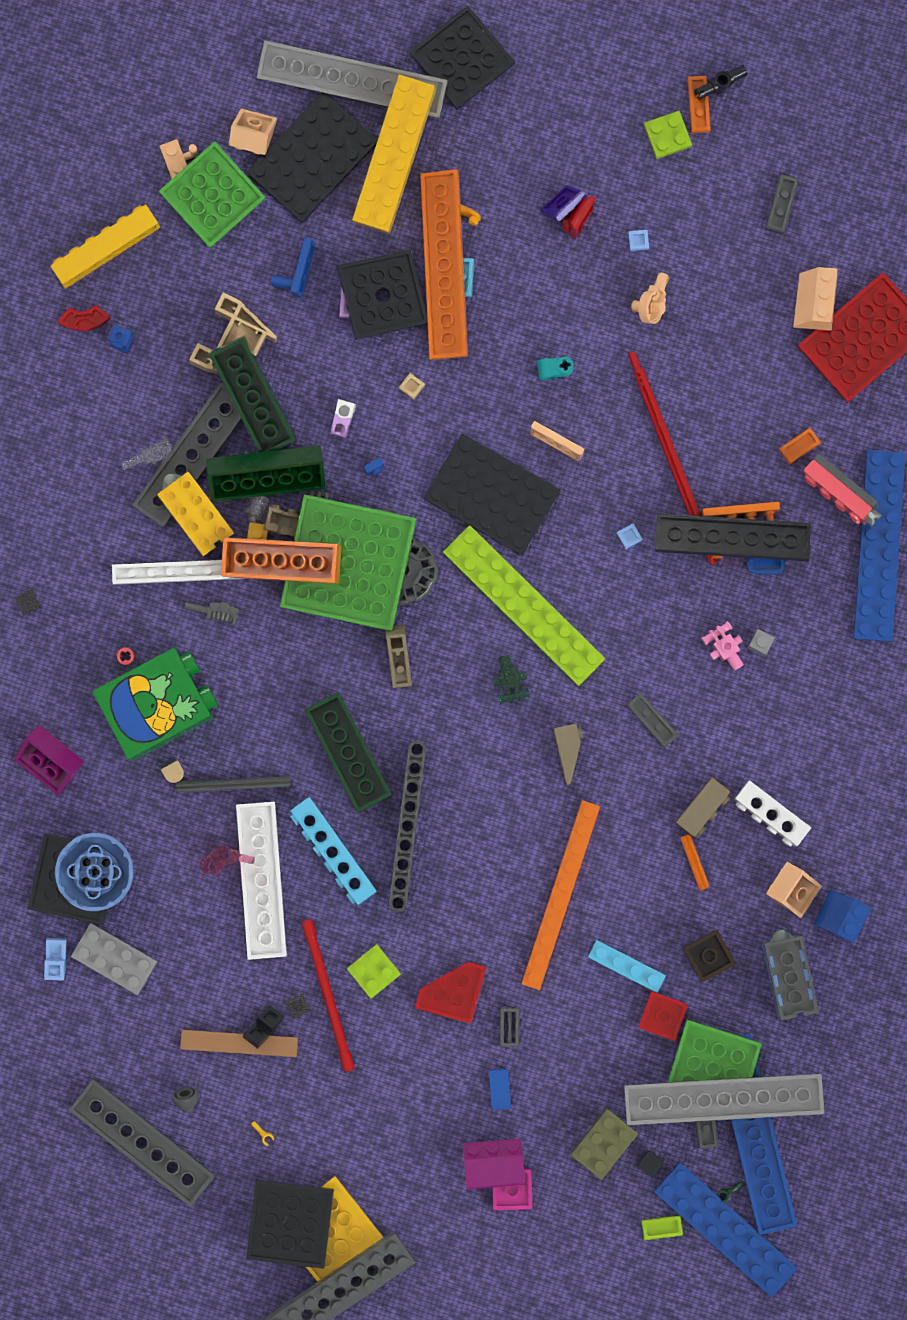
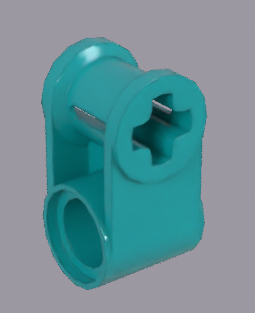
(550, 368)

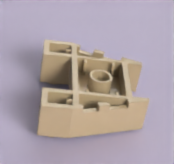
(241, 323)

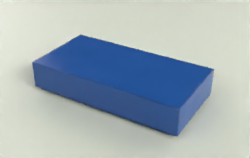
(499, 1089)

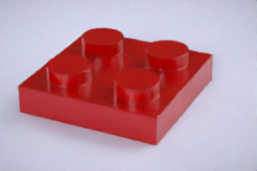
(662, 1016)

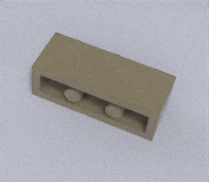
(703, 808)

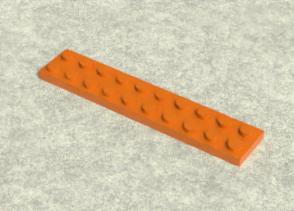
(444, 265)

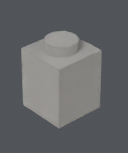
(760, 642)

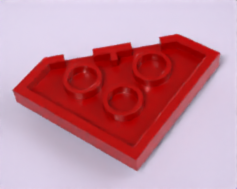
(454, 993)

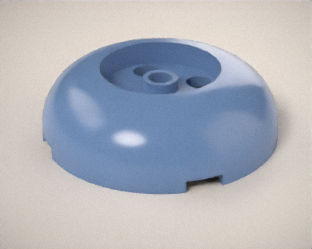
(71, 871)

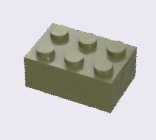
(603, 1143)

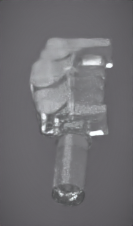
(151, 455)

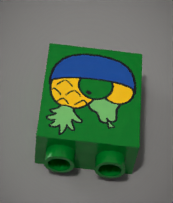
(155, 703)

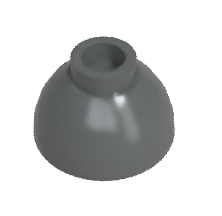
(185, 1098)

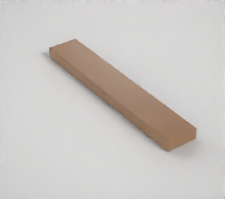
(237, 1044)

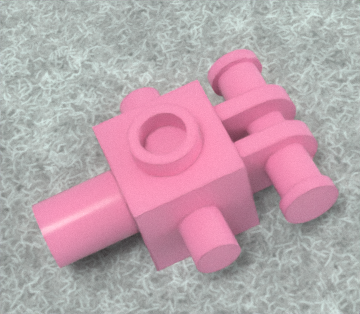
(726, 647)

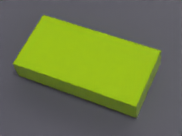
(662, 1227)

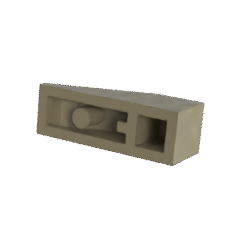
(398, 656)
(568, 746)

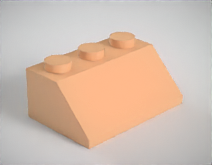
(816, 299)

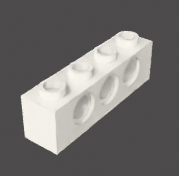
(798, 827)

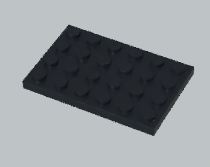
(312, 157)
(492, 494)

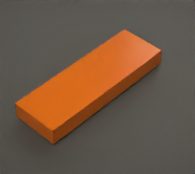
(698, 108)

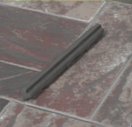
(233, 784)

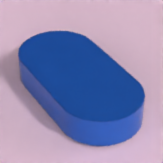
(765, 566)

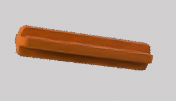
(694, 862)

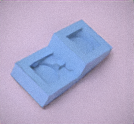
(55, 959)

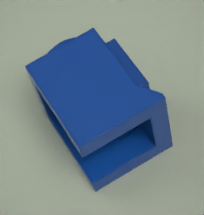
(120, 338)

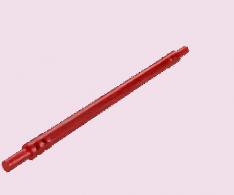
(665, 440)

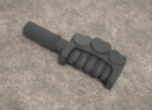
(217, 611)

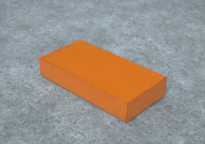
(799, 446)

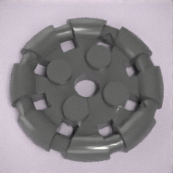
(416, 572)

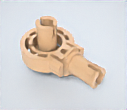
(652, 311)

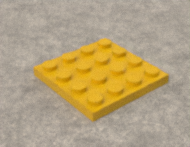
(348, 1231)

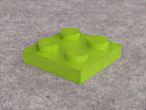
(667, 134)
(373, 971)

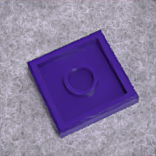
(563, 203)

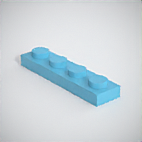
(626, 966)

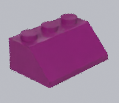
(48, 760)
(494, 1163)

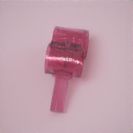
(220, 862)

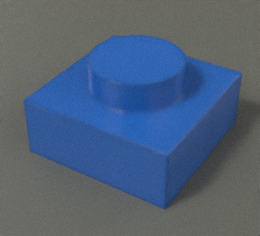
(374, 467)

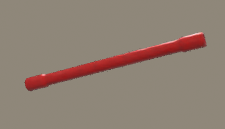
(311, 937)

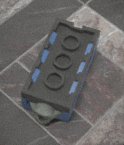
(789, 975)

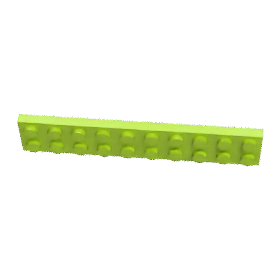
(524, 605)

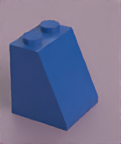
(842, 916)

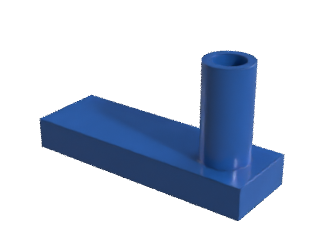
(298, 283)

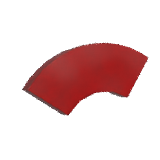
(84, 320)

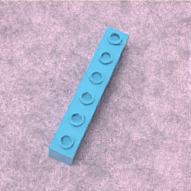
(308, 808)

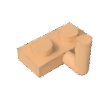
(175, 158)

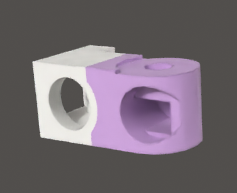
(342, 418)

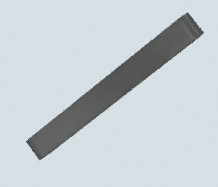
(406, 816)

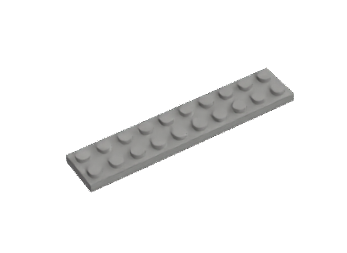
(338, 75)
(724, 1099)

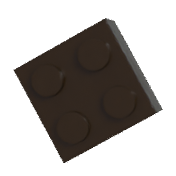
(708, 955)

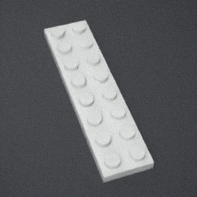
(261, 881)

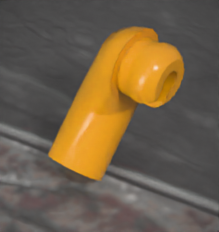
(473, 216)

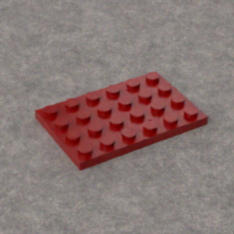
(863, 340)

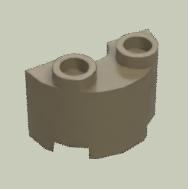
(281, 522)

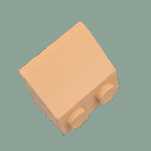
(252, 131)
(794, 889)

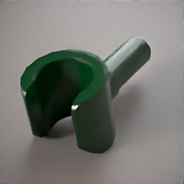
(729, 1191)

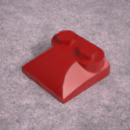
(578, 217)

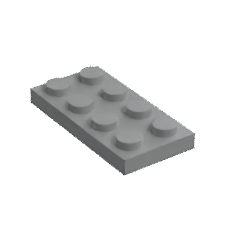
(114, 959)

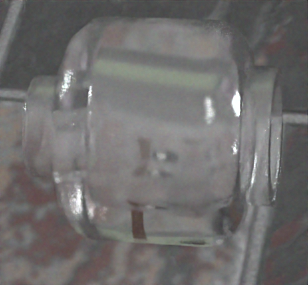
(256, 508)

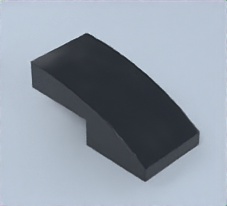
(263, 1027)

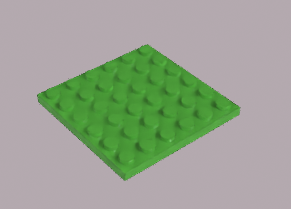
(371, 563)

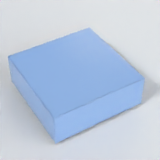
(638, 240)
(629, 536)

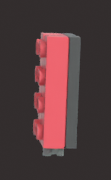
(842, 490)

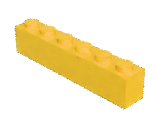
(105, 246)

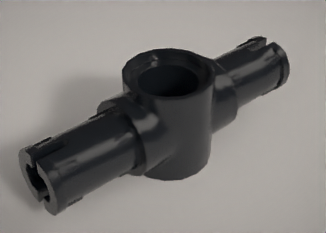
(714, 87)

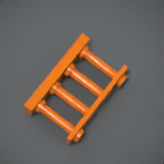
(748, 510)

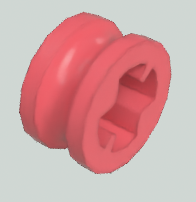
(126, 662)

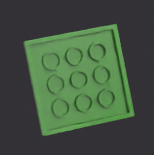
(212, 194)
(713, 1055)

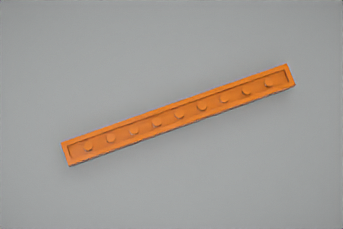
(560, 895)

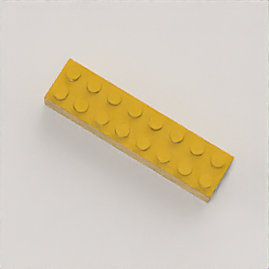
(394, 154)

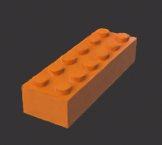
(281, 560)

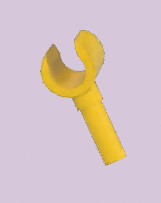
(264, 1134)

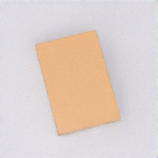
(556, 441)

